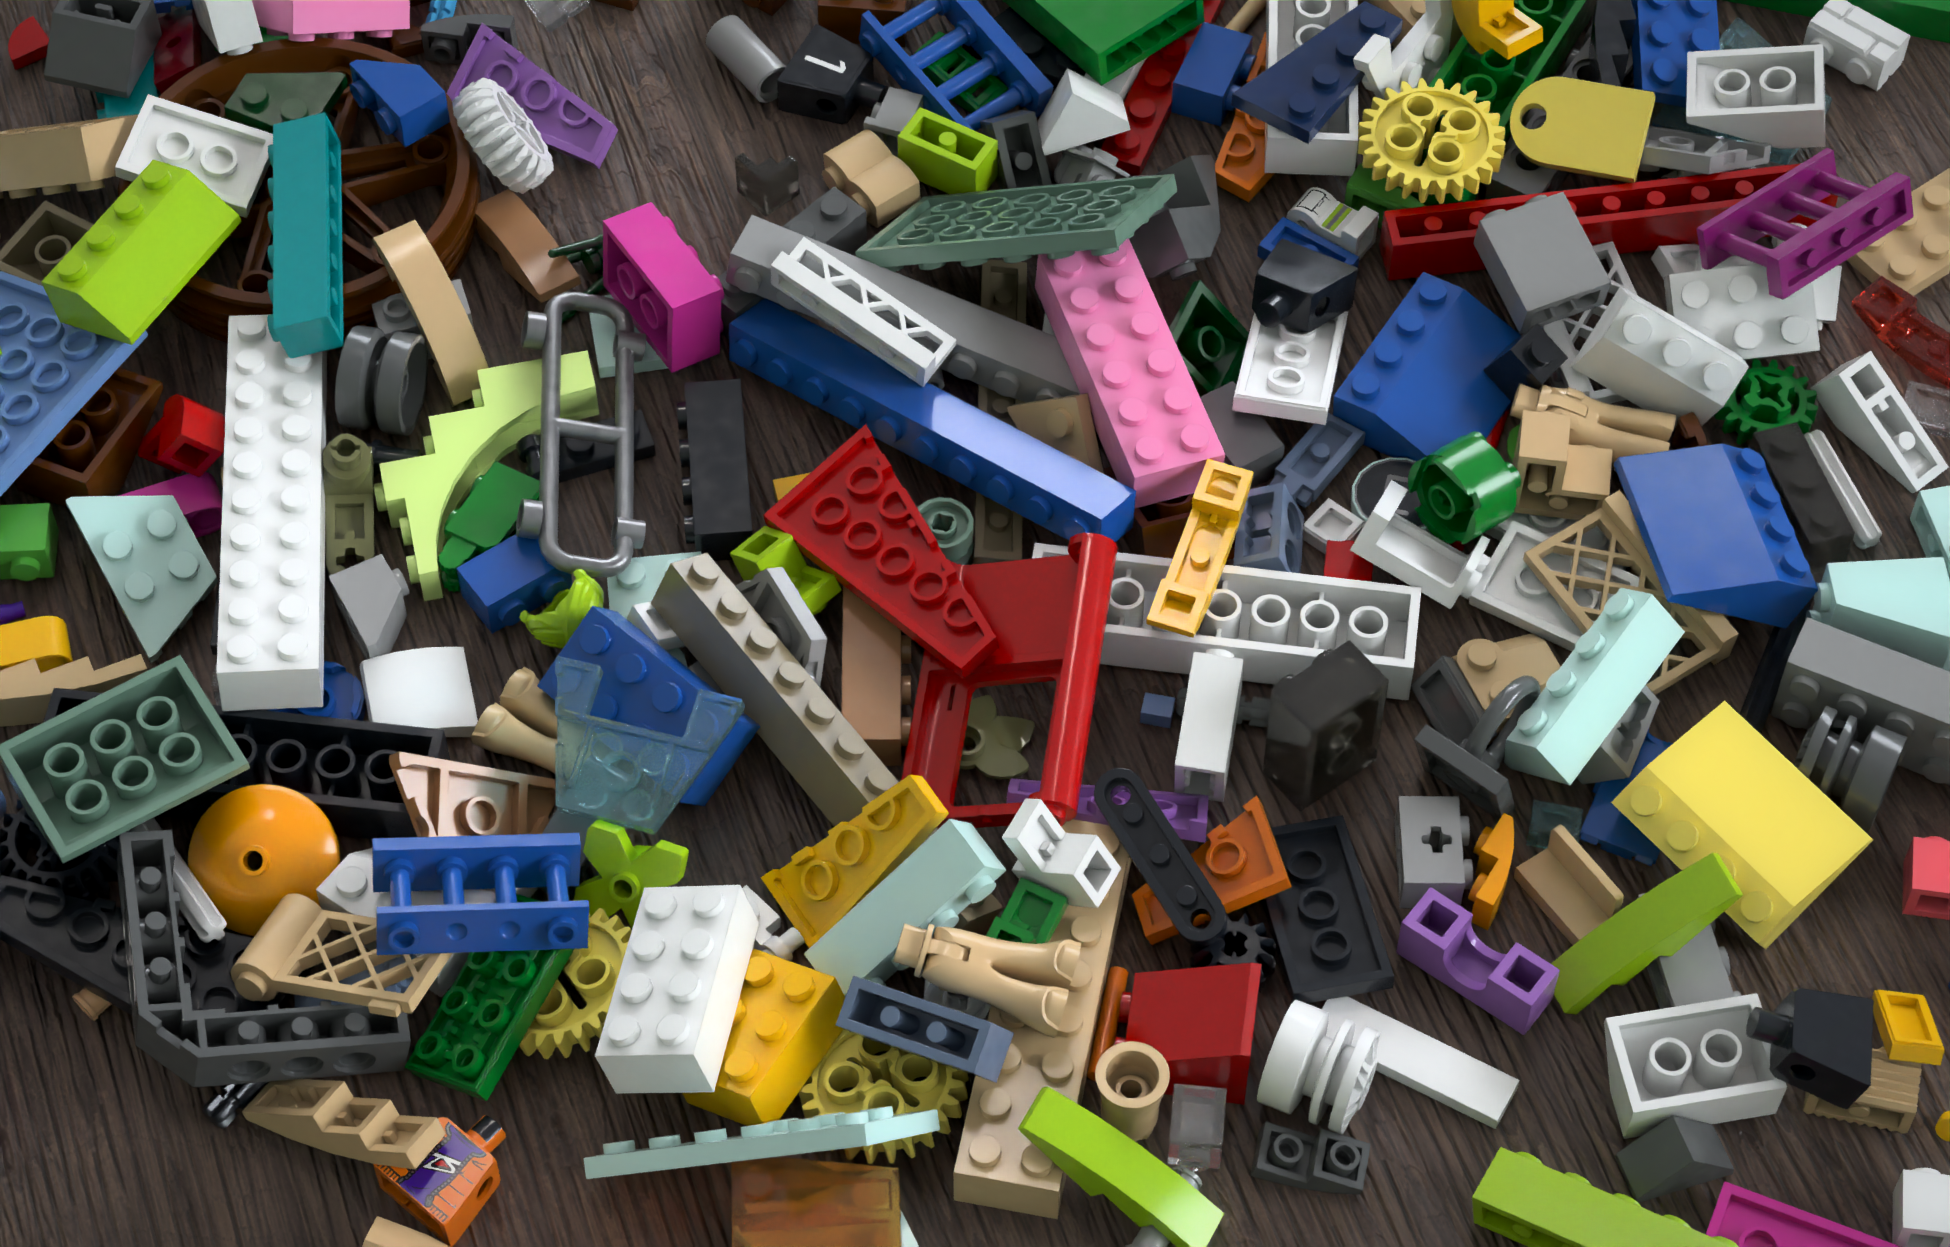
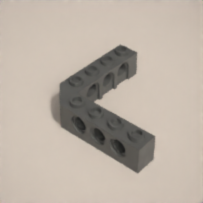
(234, 1046)

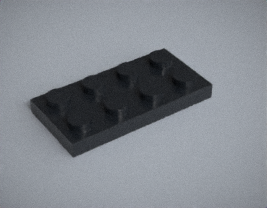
(1326, 918)

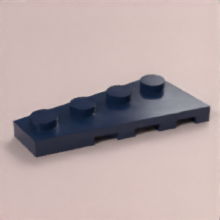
(1317, 76)

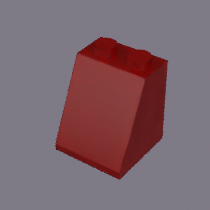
(1197, 1022)

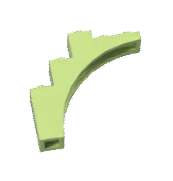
(464, 446)

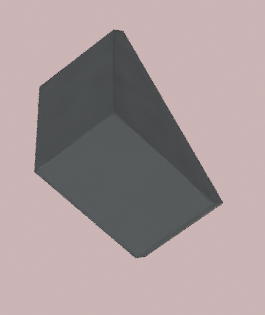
(1673, 1158)

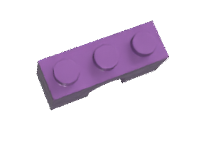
(1442, 943)

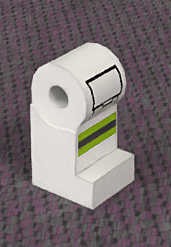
(1336, 221)

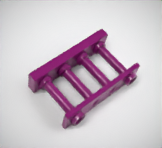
(1820, 246)

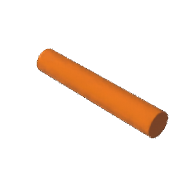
(1108, 1016)

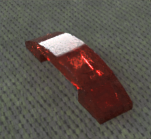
(1894, 320)

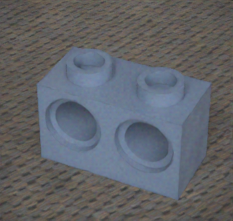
(1270, 531)

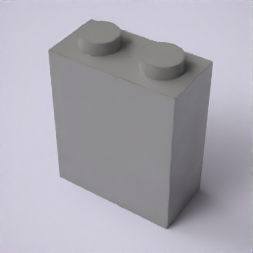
(1541, 261)

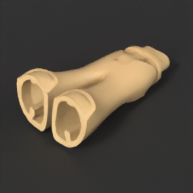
(1598, 423)
(522, 723)
(1012, 976)

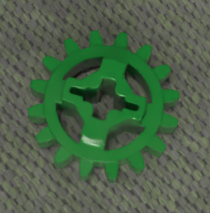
(1767, 401)

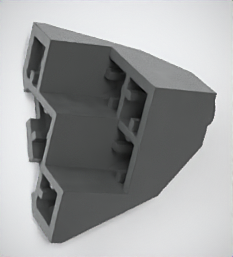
(1186, 225)

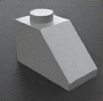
(371, 604)

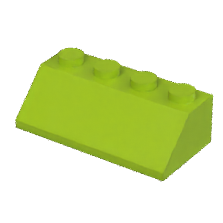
(139, 253)

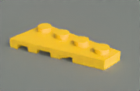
(855, 857)

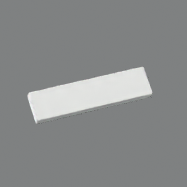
(1428, 1063)

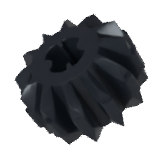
(1241, 941)

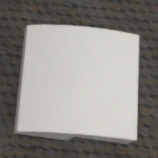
(421, 690)

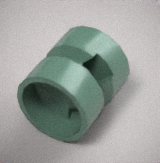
(952, 527)

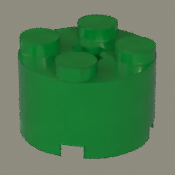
(1464, 489)

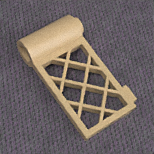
(293, 942)

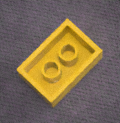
(775, 1040)

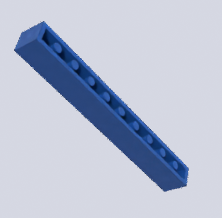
(930, 424)

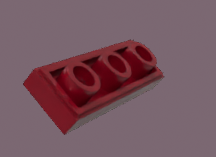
(178, 47)

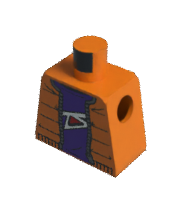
(450, 1181)

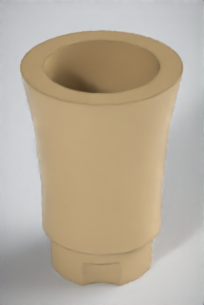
(1131, 1087)

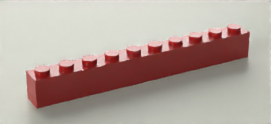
(1629, 214)

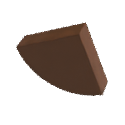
(406, 42)
(1688, 433)

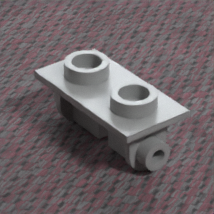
(1086, 165)

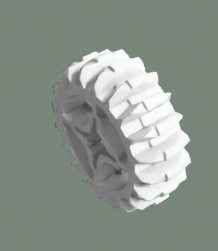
(502, 135)

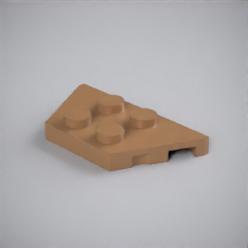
(470, 798)

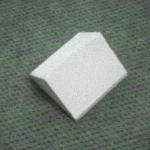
(1080, 114)

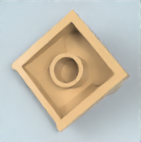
(1493, 666)

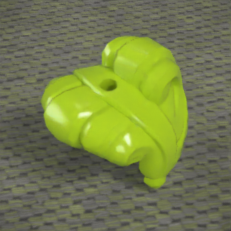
(566, 612)

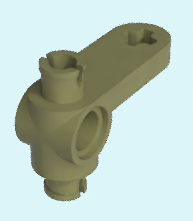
(348, 501)

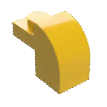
(1496, 26)

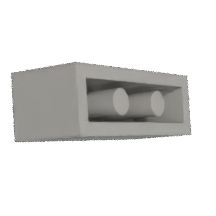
(1693, 973)

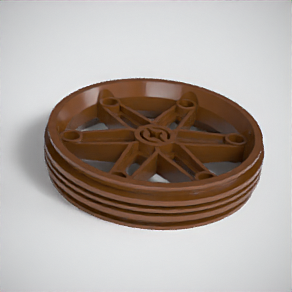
(430, 161)

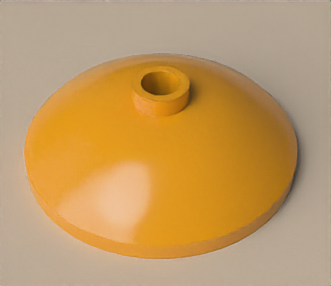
(289, 834)

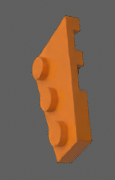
(1238, 864)

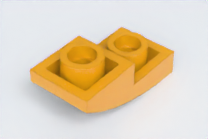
(1493, 867)

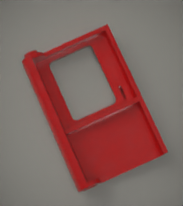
(1047, 628)

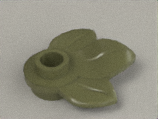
(995, 741)

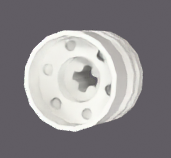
(1318, 1067)

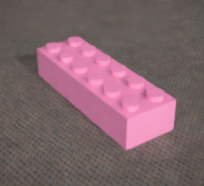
(1131, 370)

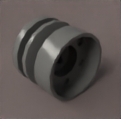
(1848, 768)

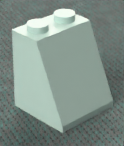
(1890, 604)

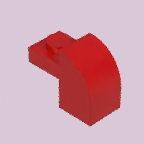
(185, 437)

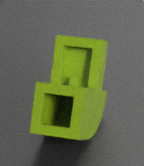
(778, 549)

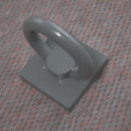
(1472, 767)

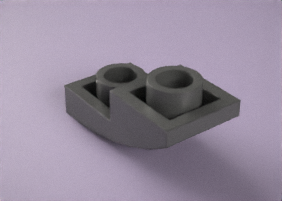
(451, 37)
(1310, 1162)

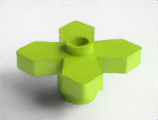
(626, 869)

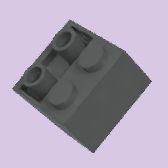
(101, 44)

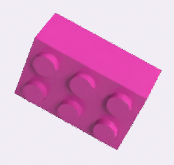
(662, 286)

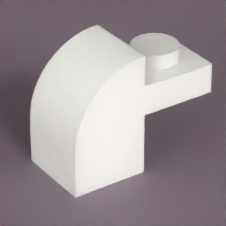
(1057, 860)

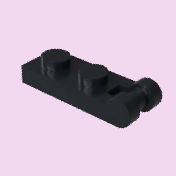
(583, 457)

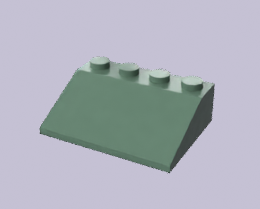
(120, 759)

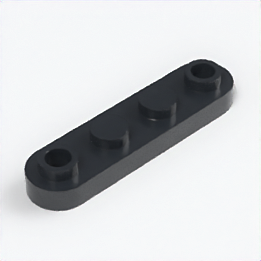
(1160, 856)

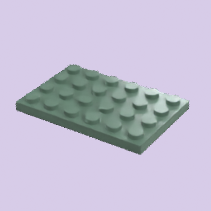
(1019, 223)

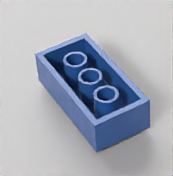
(647, 690)

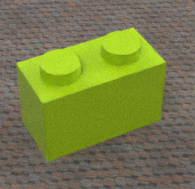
(948, 154)

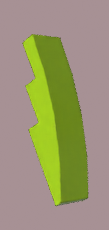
(1643, 930)
(1120, 1168)

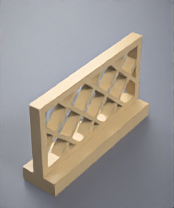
(1706, 629)

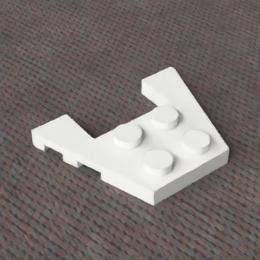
(1415, 57)

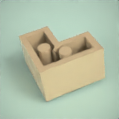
(1558, 476)

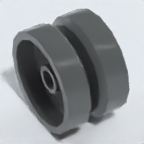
(381, 380)

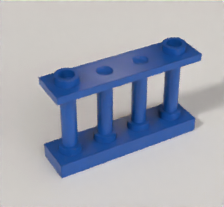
(972, 27)
(478, 863)

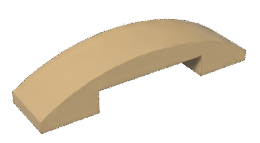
(435, 308)

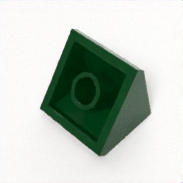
(1208, 339)

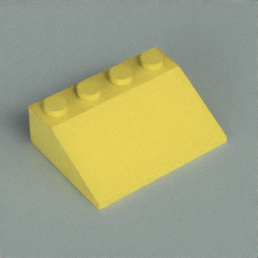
(1747, 802)

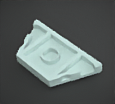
(147, 561)

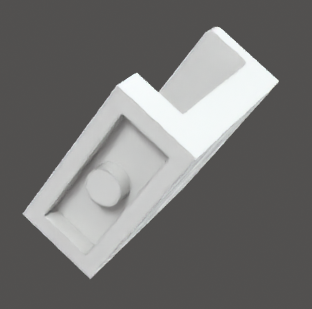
(1418, 555)

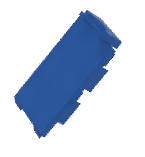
(1609, 826)

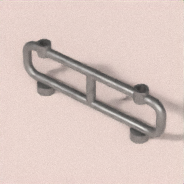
(540, 517)

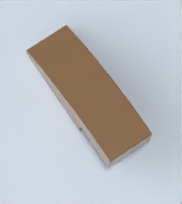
(524, 246)

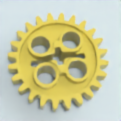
(1457, 156)
(594, 976)
(836, 1071)

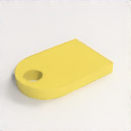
(1586, 127)

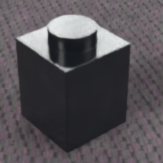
(1526, 362)

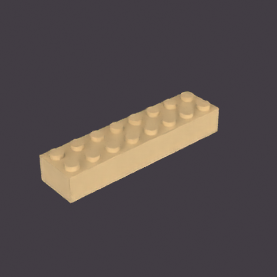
(994, 1159)

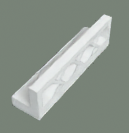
(858, 319)

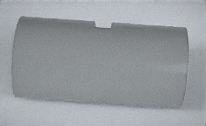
(746, 57)

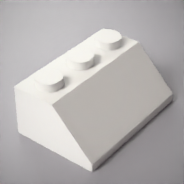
(1658, 360)
(1689, 1065)

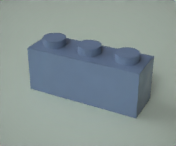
(925, 1029)

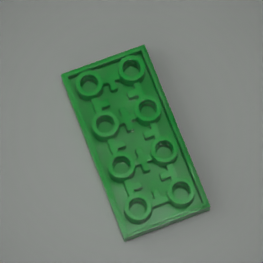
(485, 1017)

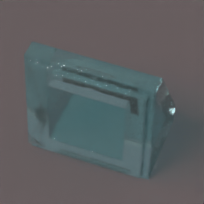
(1549, 815)

